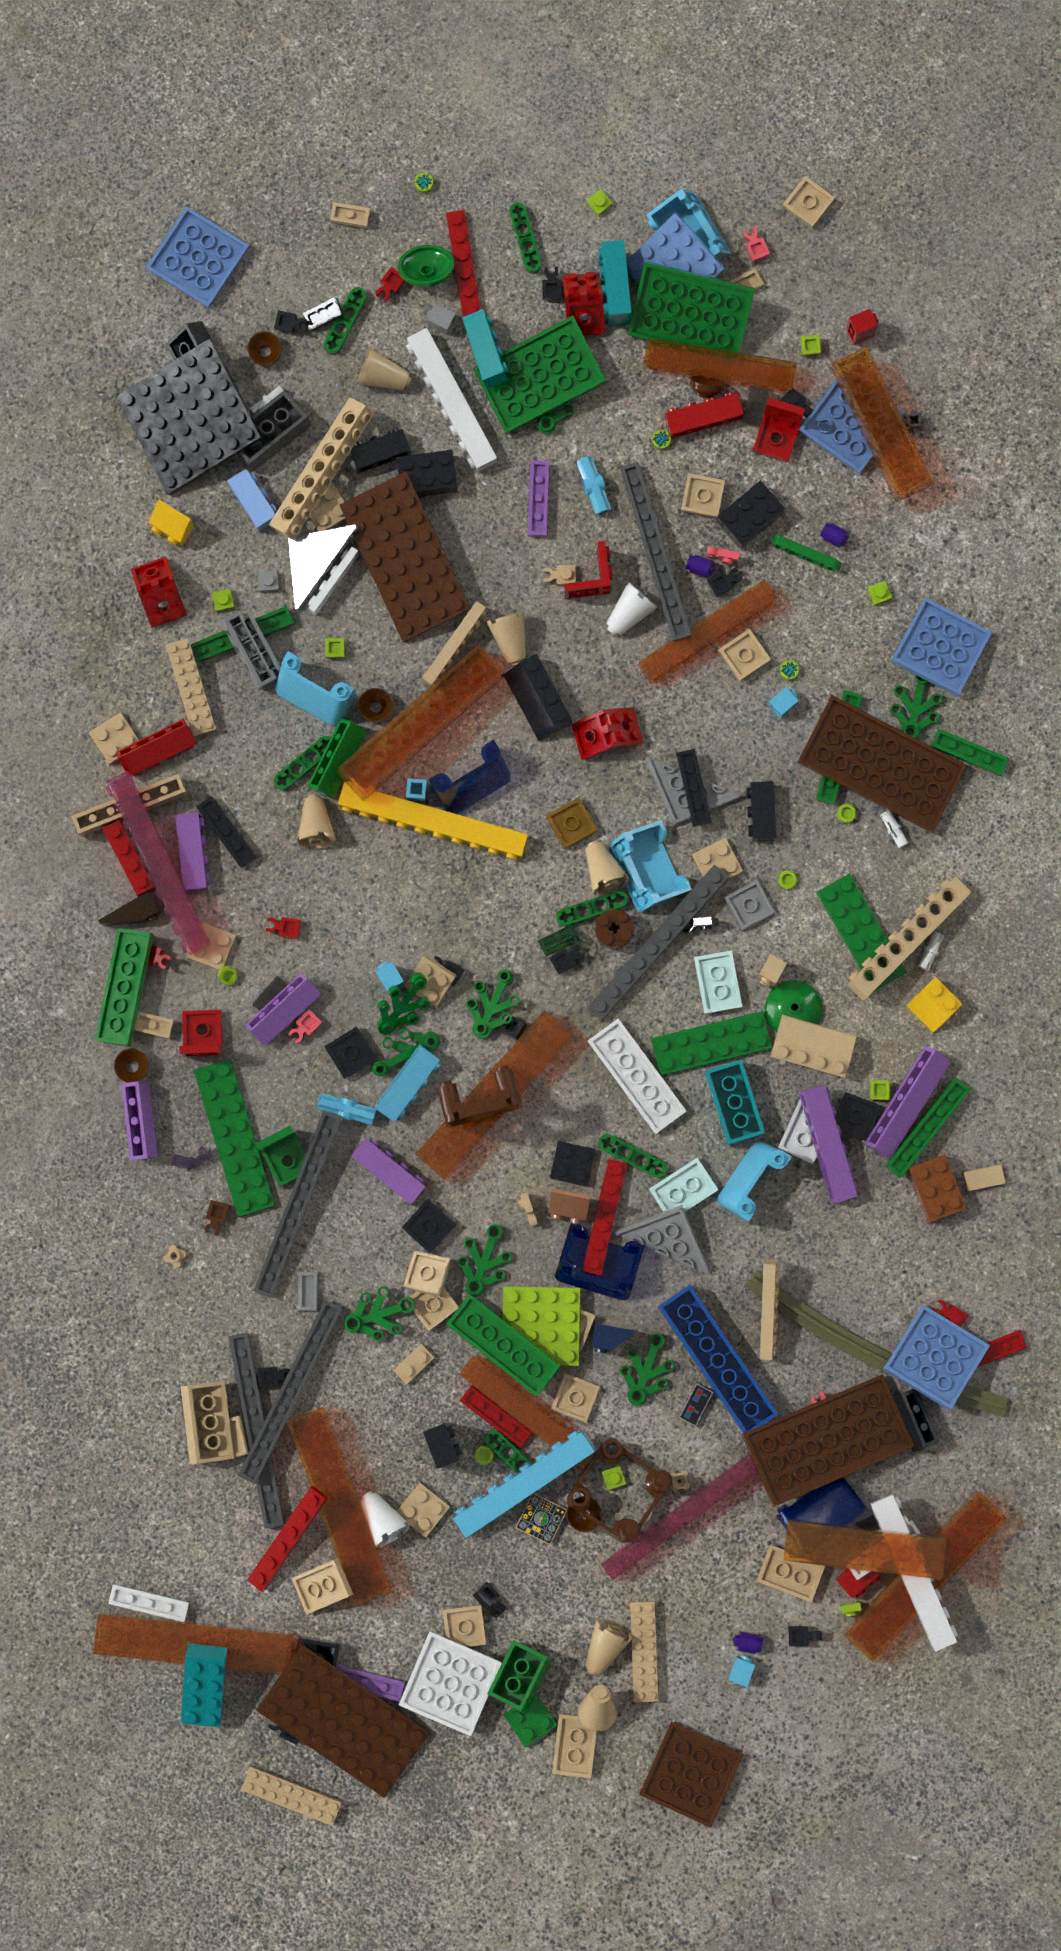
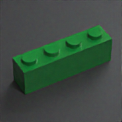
(342, 745)

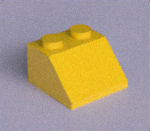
(170, 523)
(934, 1005)

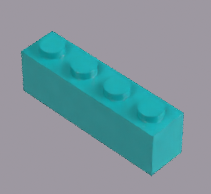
(485, 348)

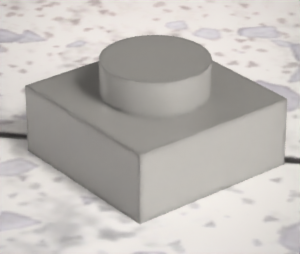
(268, 581)

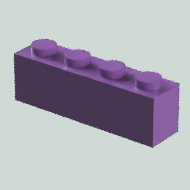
(192, 852)
(283, 1009)
(139, 1120)
(388, 1171)

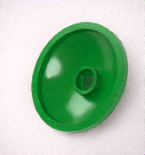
(426, 265)
(790, 993)

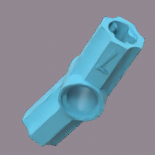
(593, 485)
(346, 1109)

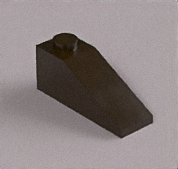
(136, 911)

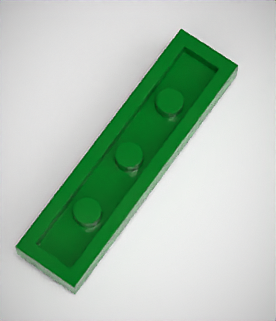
(969, 752)

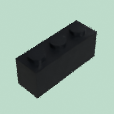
(380, 450)
(761, 811)
(916, 1419)

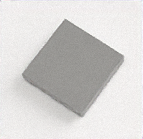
(749, 905)

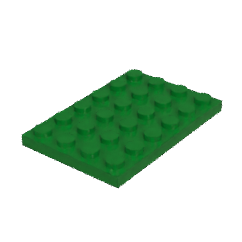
(690, 308)
(543, 375)

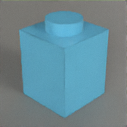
(783, 702)
(416, 790)
(741, 1670)

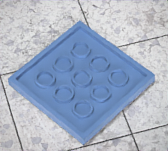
(675, 247)
(197, 257)
(837, 431)
(941, 646)
(936, 1357)

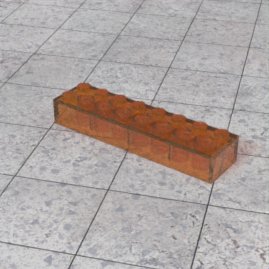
(881, 424)
(865, 1549)

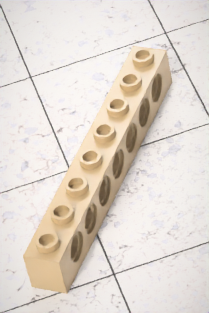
(321, 469)
(957, 892)

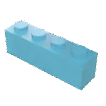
(407, 1082)

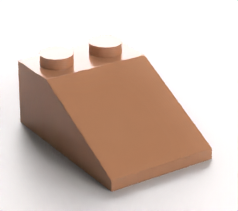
(569, 1205)

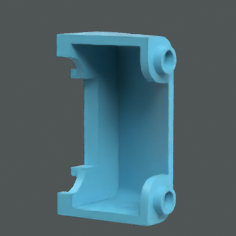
(696, 217)
(311, 697)
(648, 866)
(735, 1192)

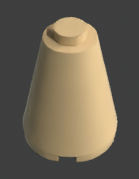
(382, 372)
(510, 636)
(315, 824)
(604, 869)
(606, 1644)
(597, 1709)

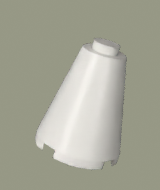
(629, 610)
(382, 1519)

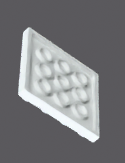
(450, 1683)

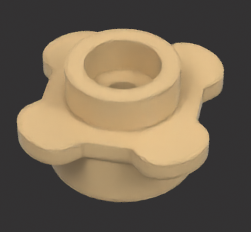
(174, 1251)
(683, 1485)

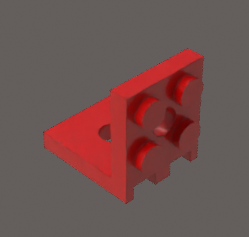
(585, 296)
(778, 419)
(157, 585)
(593, 587)
(607, 731)
(201, 1045)

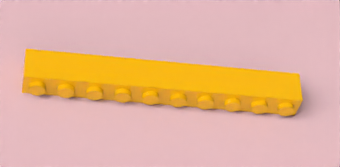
(435, 821)

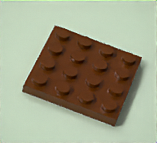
(691, 1774)

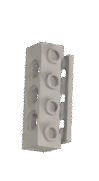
(247, 648)

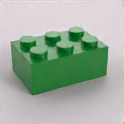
(520, 1676)

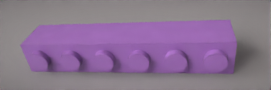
(907, 1102)
(828, 1144)

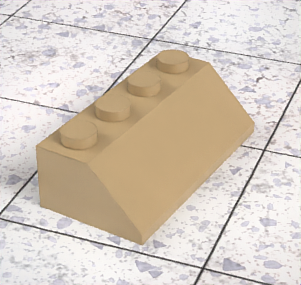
(813, 1046)
(207, 1422)

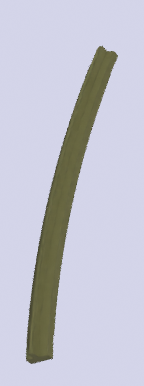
(862, 1349)

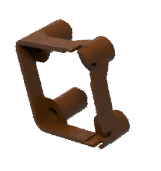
(458, 1113)
(655, 1483)

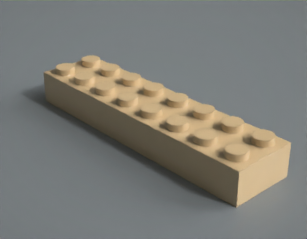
(455, 643)
(190, 687)
(769, 1305)
(644, 1651)
(291, 1795)

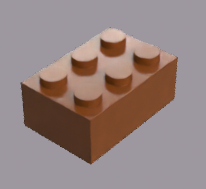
(936, 1188)

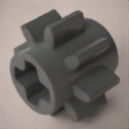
(916, 426)

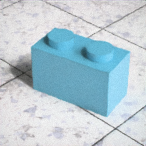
(389, 976)

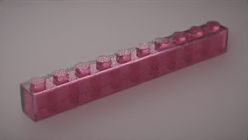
(158, 862)
(679, 1517)

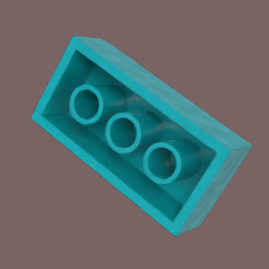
(615, 280)
(734, 1102)
(204, 1685)

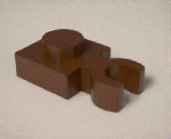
(217, 1214)

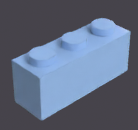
(252, 499)

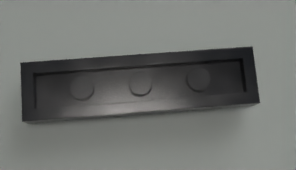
(693, 788)
(226, 832)

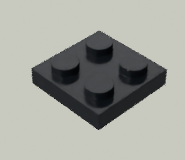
(350, 1052)
(857, 1116)
(572, 1163)
(428, 1226)

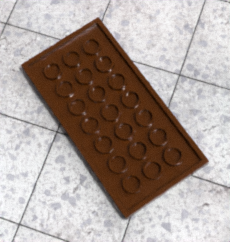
(405, 557)
(881, 764)
(827, 1440)
(343, 1721)

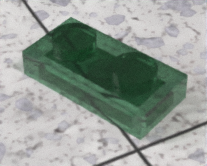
(558, 940)

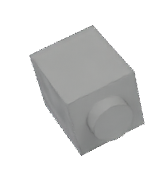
(440, 318)

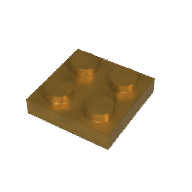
(571, 823)

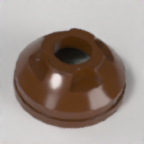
(261, 340)
(706, 387)
(375, 695)
(122, 1061)
(579, 1524)

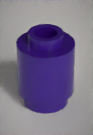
(834, 535)
(700, 565)
(748, 1642)

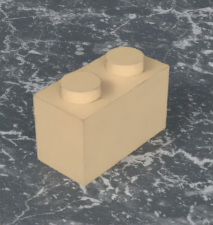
(771, 971)

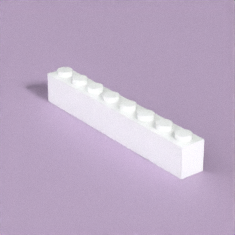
(451, 400)
(920, 1589)

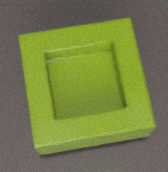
(599, 202)
(810, 345)
(879, 593)
(223, 600)
(334, 648)
(879, 1090)
(613, 1477)
(850, 1608)

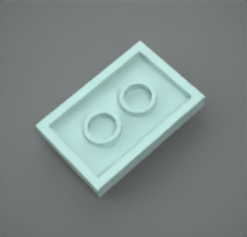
(718, 982)
(684, 1187)

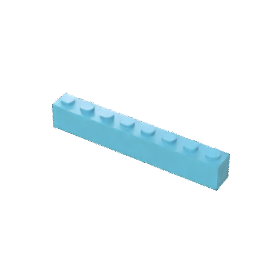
(524, 1483)

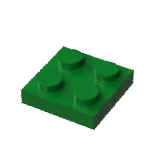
(533, 1724)

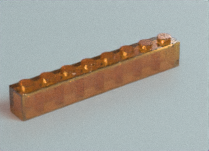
(719, 364)
(708, 631)
(517, 1404)

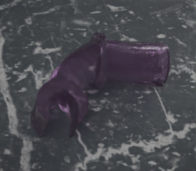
(191, 1163)

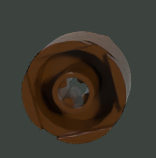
(608, 938)

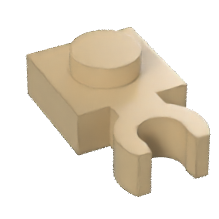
(563, 574)
(525, 1204)

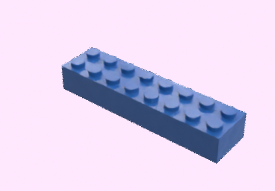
(717, 1360)

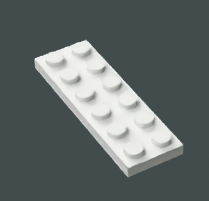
(636, 1076)

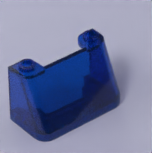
(473, 786)
(618, 1268)
(829, 1504)

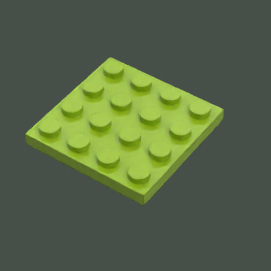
(547, 1319)

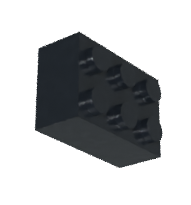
(430, 472)
(750, 514)
(442, 1445)

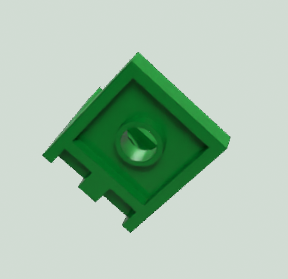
(276, 1148)

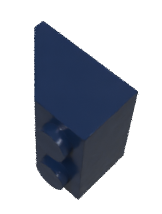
(609, 1337)

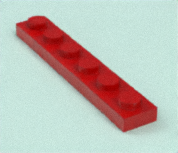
(463, 262)
(604, 1217)
(287, 1538)

